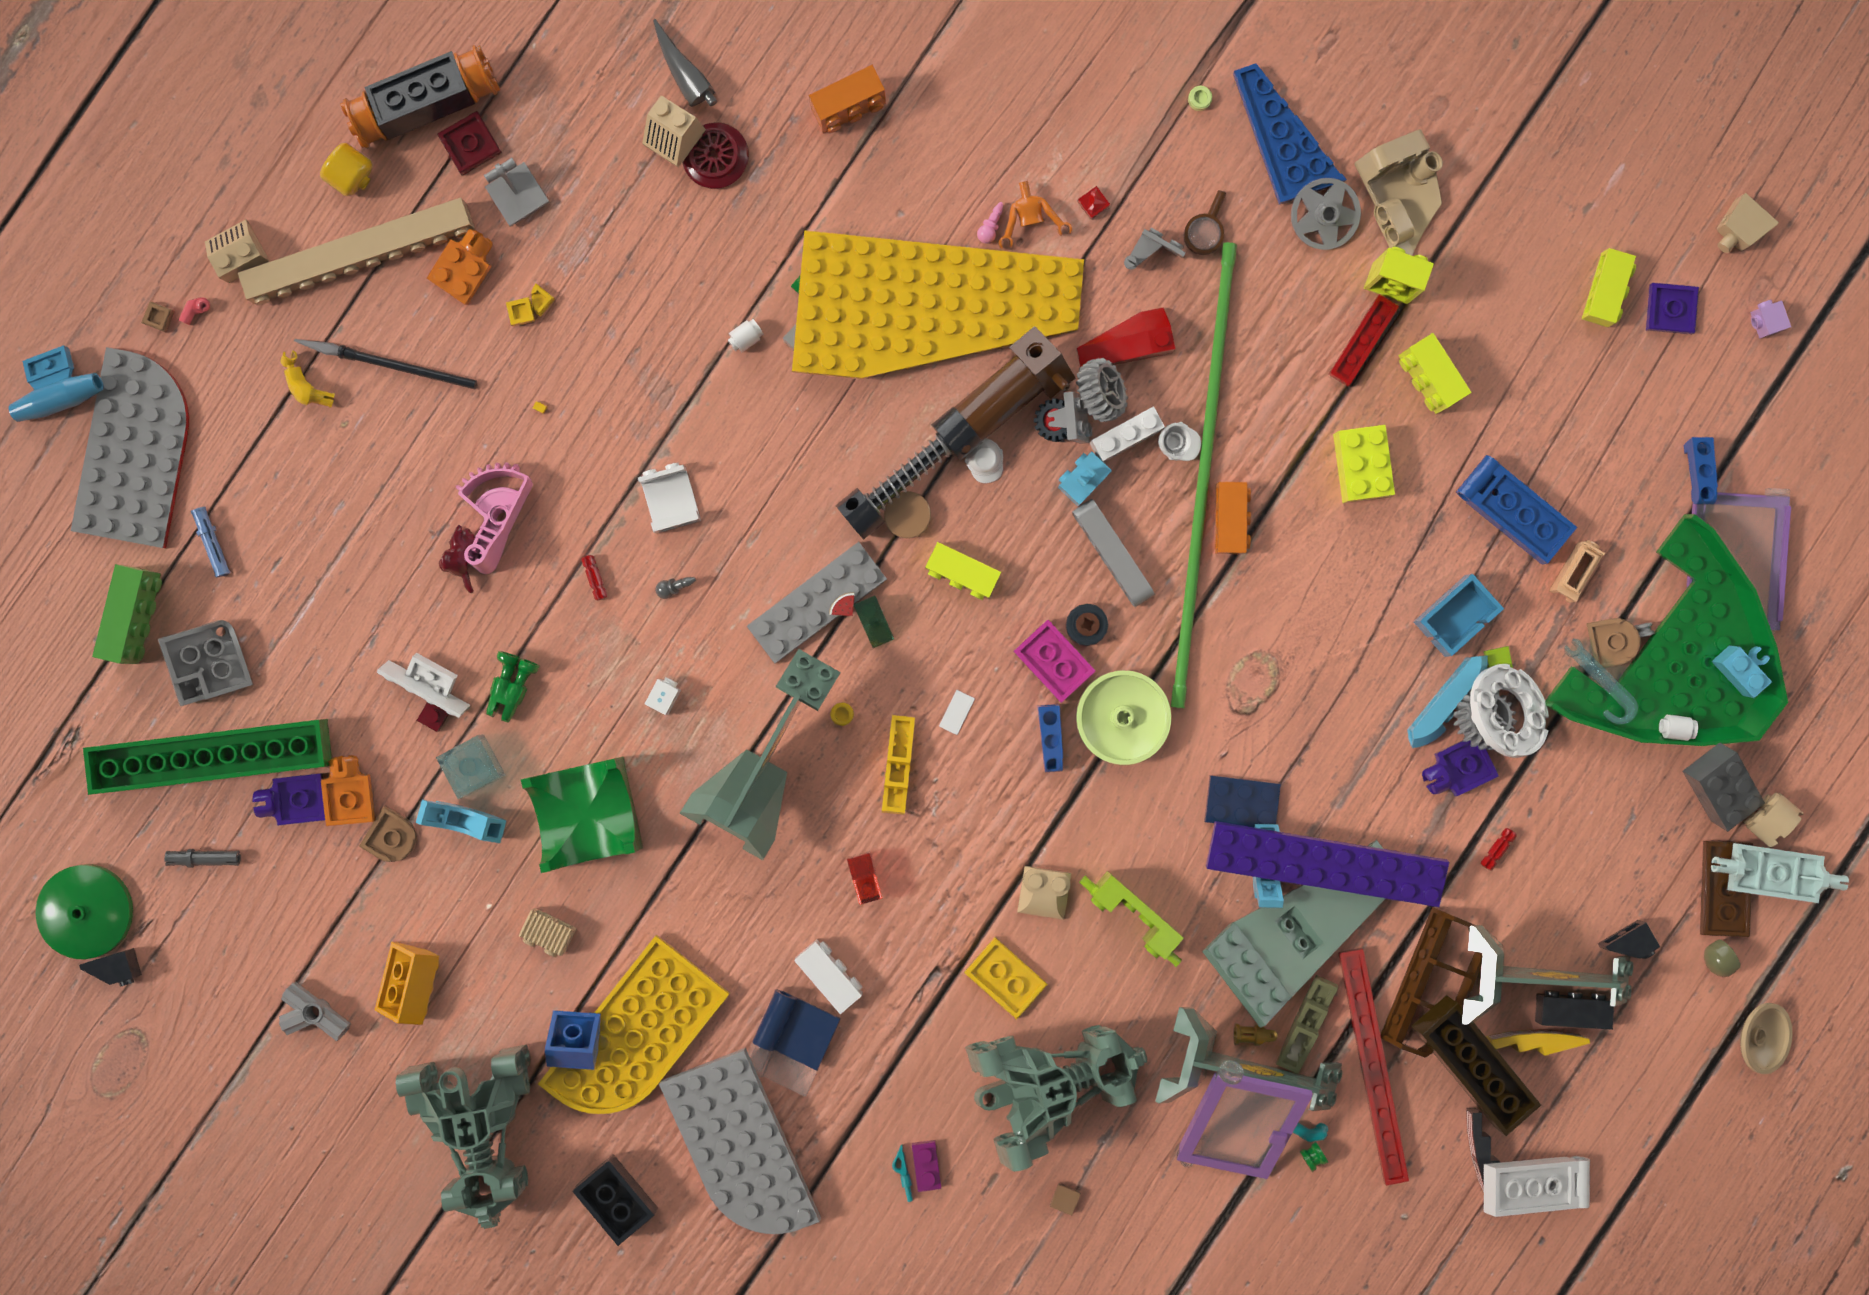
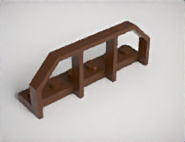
(1417, 976)

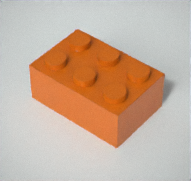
(848, 99)

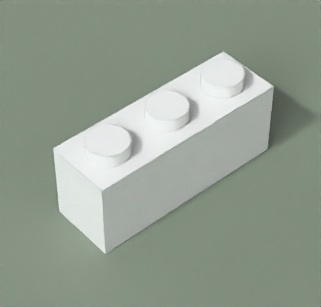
(1127, 434)
(829, 975)

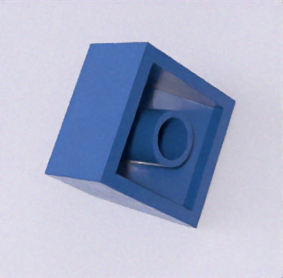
(573, 1040)

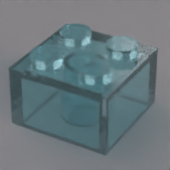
(470, 766)

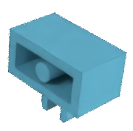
(1084, 478)
(1743, 670)

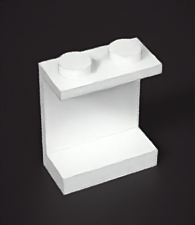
(669, 498)

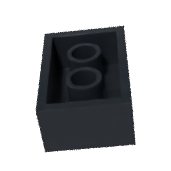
(615, 1200)

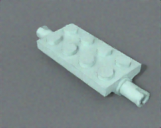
(1777, 873)

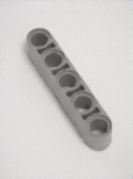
(1113, 553)

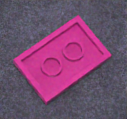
(1054, 661)

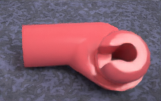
(193, 308)

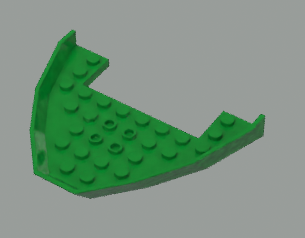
(1675, 665)

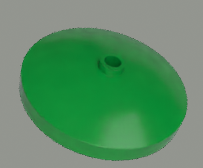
(103, 905)

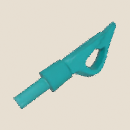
(903, 1171)

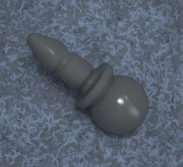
(666, 589)

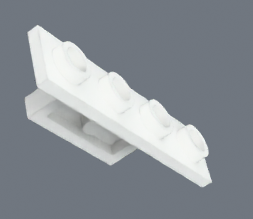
(427, 681)

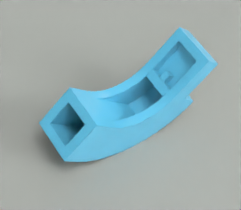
(461, 819)
(1265, 890)

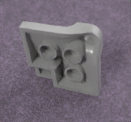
(204, 663)

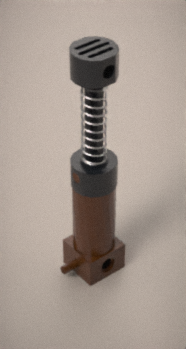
(962, 428)

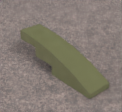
(1307, 1024)

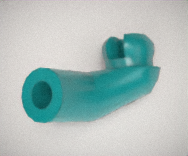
(1312, 1135)

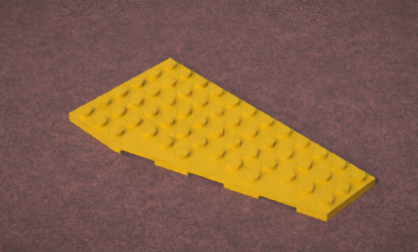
(910, 304)

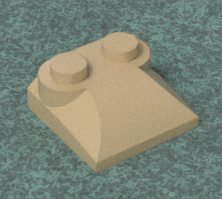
(1044, 892)

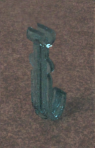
(1605, 680)

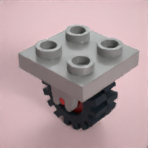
(1064, 420)

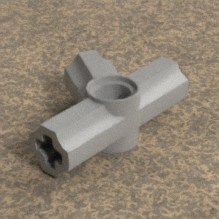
(303, 1015)

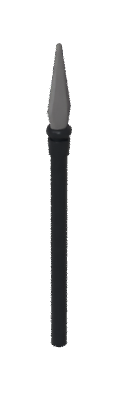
(352, 354)

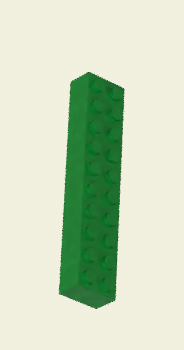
(207, 756)

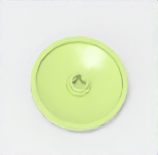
(1123, 717)

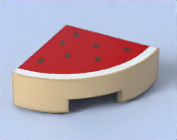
(843, 605)

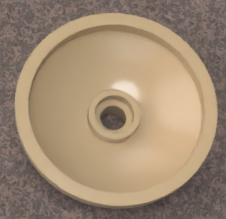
(1766, 1038)

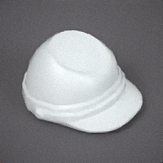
(1179, 442)
(986, 462)

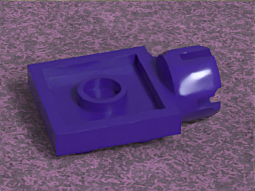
(1459, 769)
(292, 800)

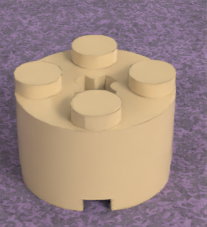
(1774, 819)

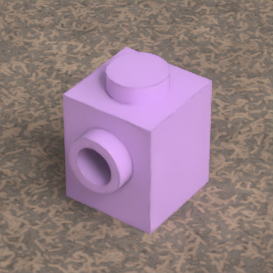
(1769, 318)

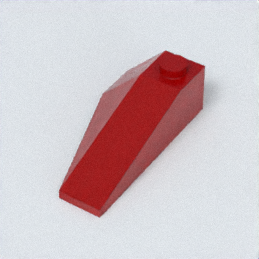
(1135, 339)

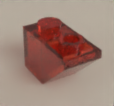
(864, 877)

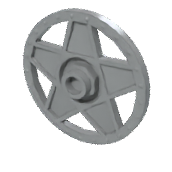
(1325, 213)

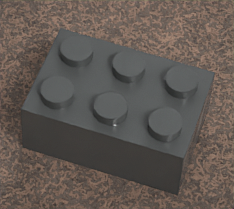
(1723, 787)

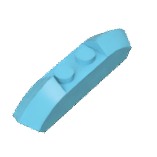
(1429, 723)

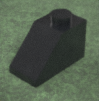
(1633, 940)
(115, 968)

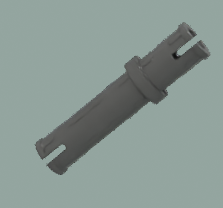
(195, 858)

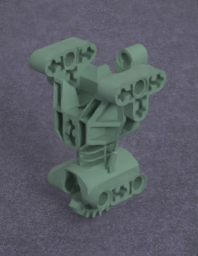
(1046, 1093)
(467, 1125)

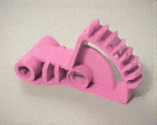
(492, 536)

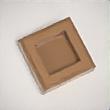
(158, 316)
(1065, 1199)

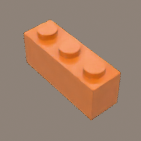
(1232, 518)

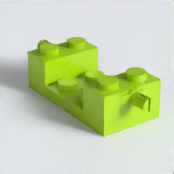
(1160, 938)

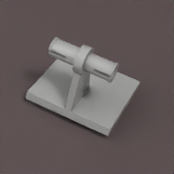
(515, 191)
(1149, 243)

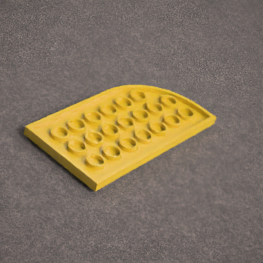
(642, 1032)

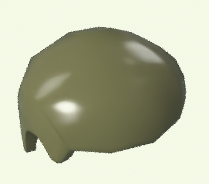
(1721, 959)

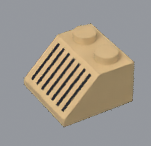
(671, 131)
(235, 251)

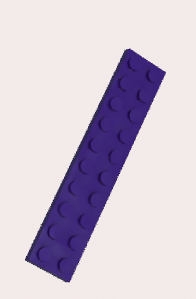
(1327, 864)

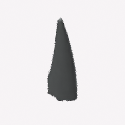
(688, 78)

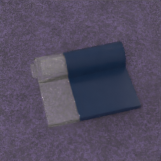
(792, 1041)

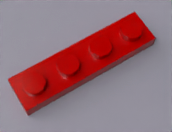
(1363, 340)

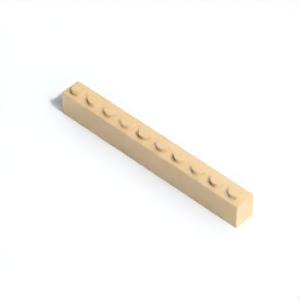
(356, 251)

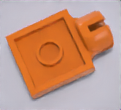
(462, 266)
(347, 793)

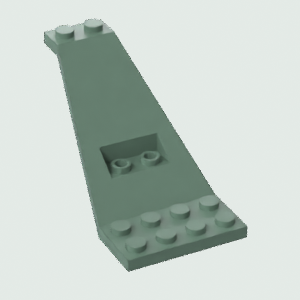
(1264, 957)

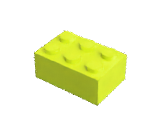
(1399, 275)
(1433, 374)
(1364, 463)

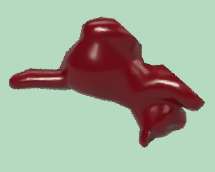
(453, 558)

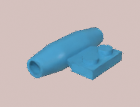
(53, 386)

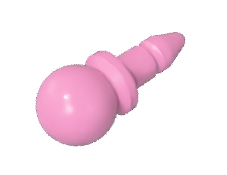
(987, 233)

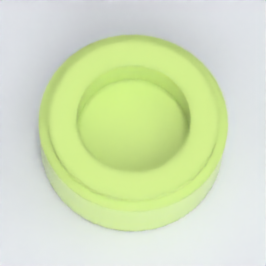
(1200, 98)

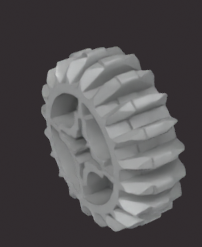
(1102, 390)
(1468, 727)

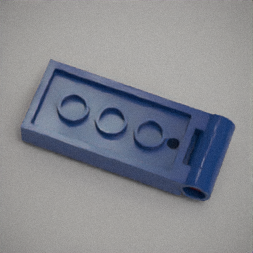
(1516, 510)

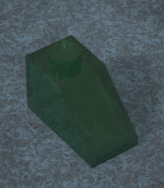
(874, 621)

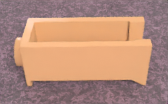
(1560, 584)

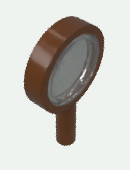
(1204, 231)

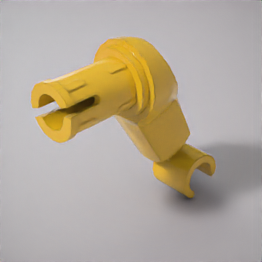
(300, 388)

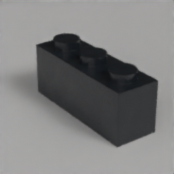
(1574, 1010)

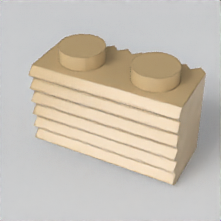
(547, 932)

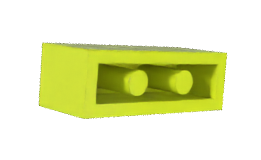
(1609, 287)
(962, 571)

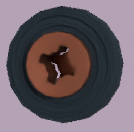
(1079, 628)

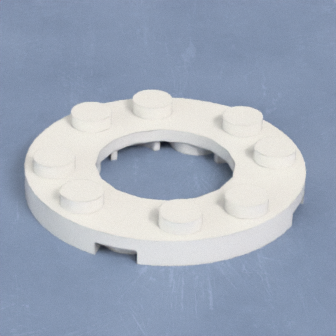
(1535, 710)

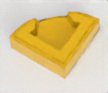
(540, 299)

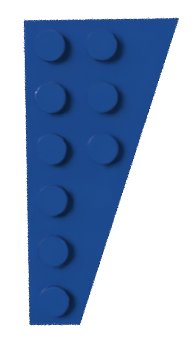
(1282, 138)

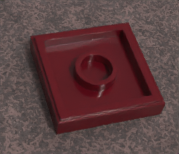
(469, 143)

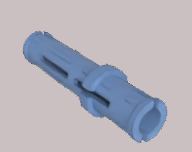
(209, 539)

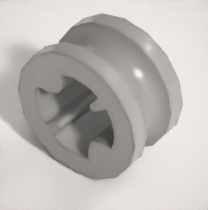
(1645, 629)

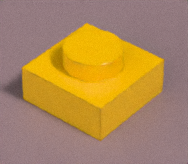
(520, 311)

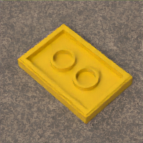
(1005, 978)

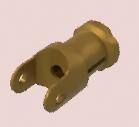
(1258, 1034)

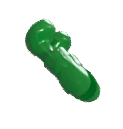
(508, 692)

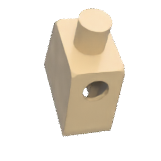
(1744, 224)

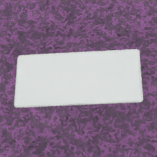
(956, 712)

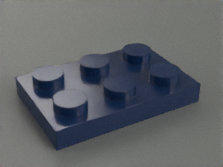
(1241, 801)

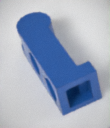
(1702, 470)
(1051, 737)

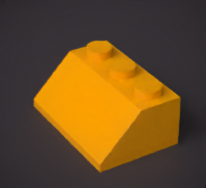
(407, 984)

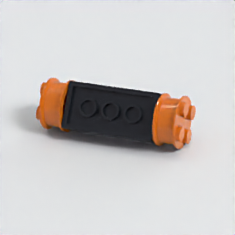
(419, 96)

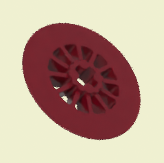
(733, 170)

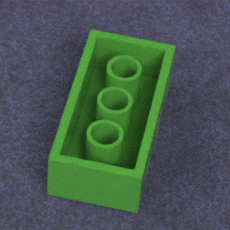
(127, 615)

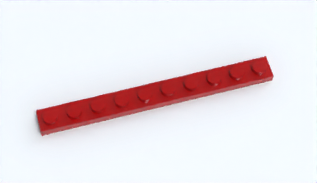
(1373, 1066)

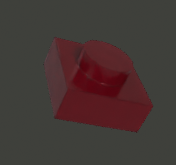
(432, 717)

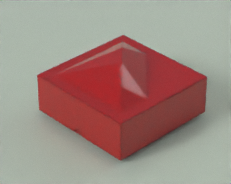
(1093, 202)

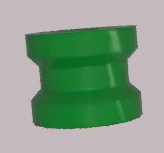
(1314, 1156)

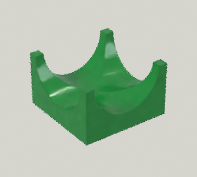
(584, 813)

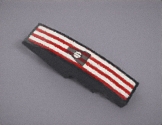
(1479, 1144)

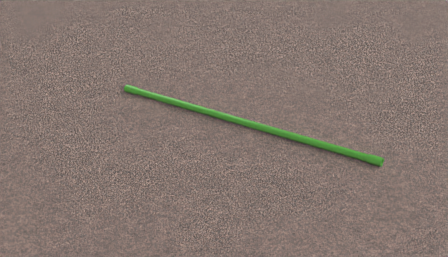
(1227, 262)

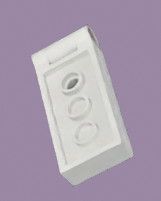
(1536, 1185)

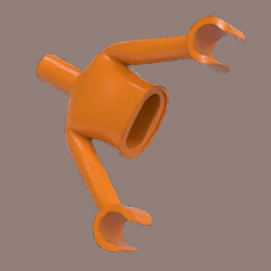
(1030, 212)

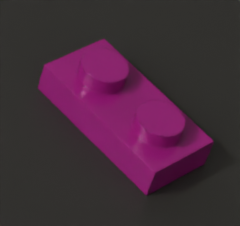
(926, 1165)

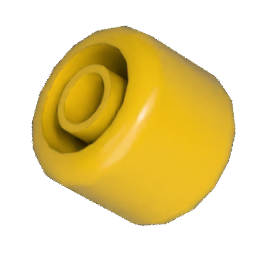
(346, 170)

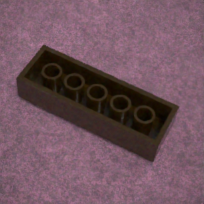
(1476, 1066)

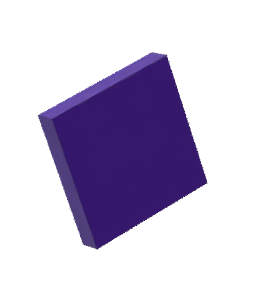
(1672, 308)

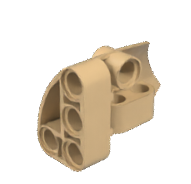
(1402, 187)

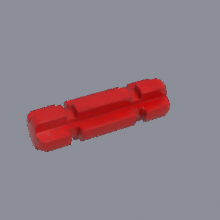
(594, 577)
(1498, 849)

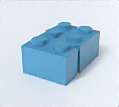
(1455, 615)

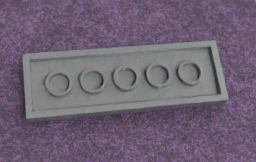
(808, 606)

